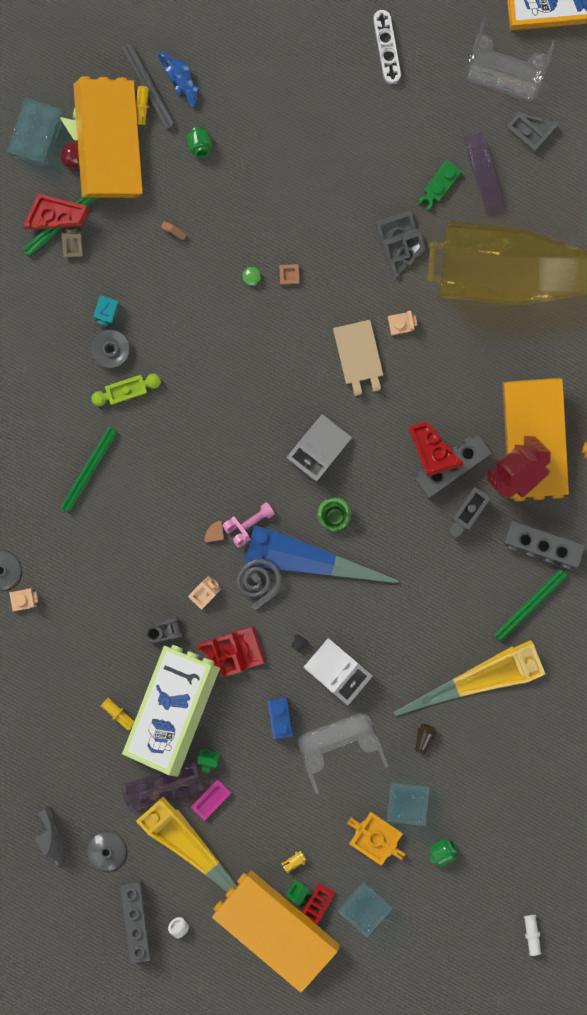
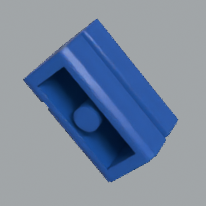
(280, 718)

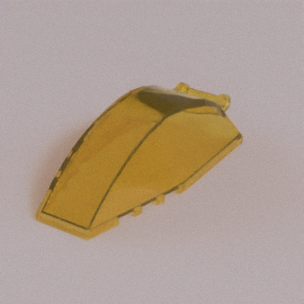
(506, 265)

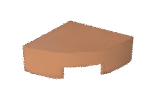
(174, 230)
(214, 532)

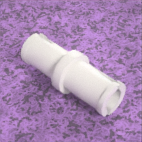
(532, 935)

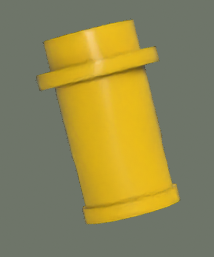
(294, 861)

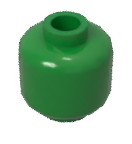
(199, 142)
(443, 852)

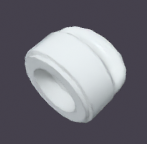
(178, 927)

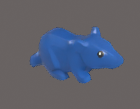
(180, 74)

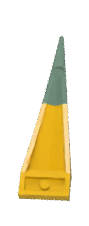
(505, 669)
(175, 833)

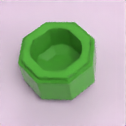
(251, 276)

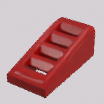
(324, 889)

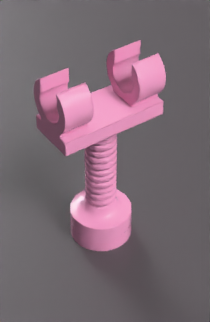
(241, 539)

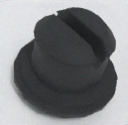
(300, 642)

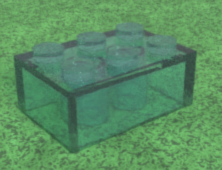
(35, 132)

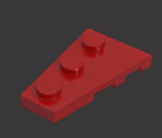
(55, 213)
(432, 451)

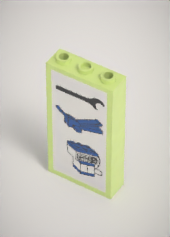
(171, 710)

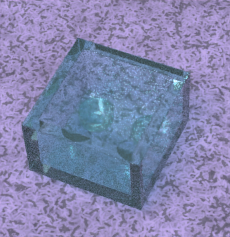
(407, 803)
(365, 908)

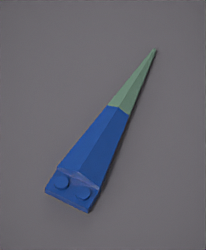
(298, 556)

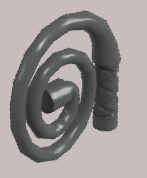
(256, 578)

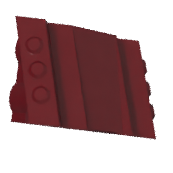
(521, 469)

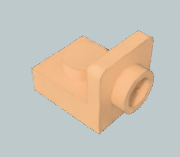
(402, 323)
(205, 592)
(23, 599)

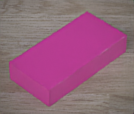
(211, 799)

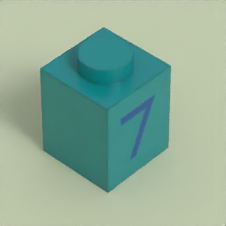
(106, 311)

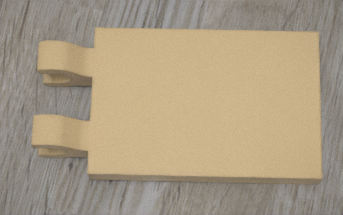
(358, 355)

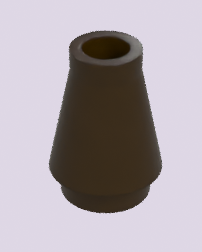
(424, 738)

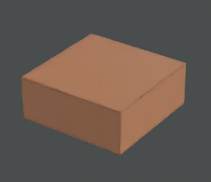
(289, 274)

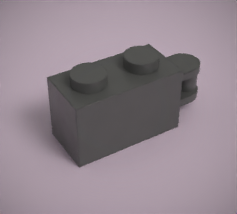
(468, 512)

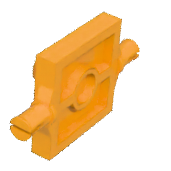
(376, 838)

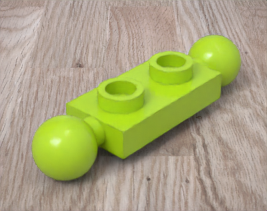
(126, 389)

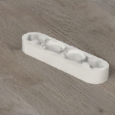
(387, 47)

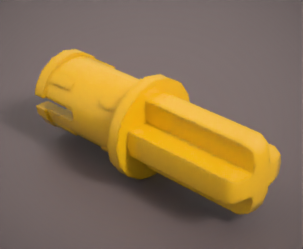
(141, 104)
(117, 714)

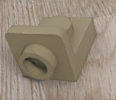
(72, 242)

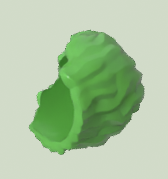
(334, 514)

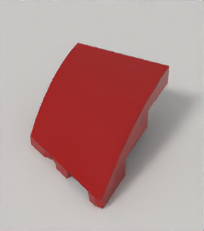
(234, 651)

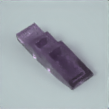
(484, 172)

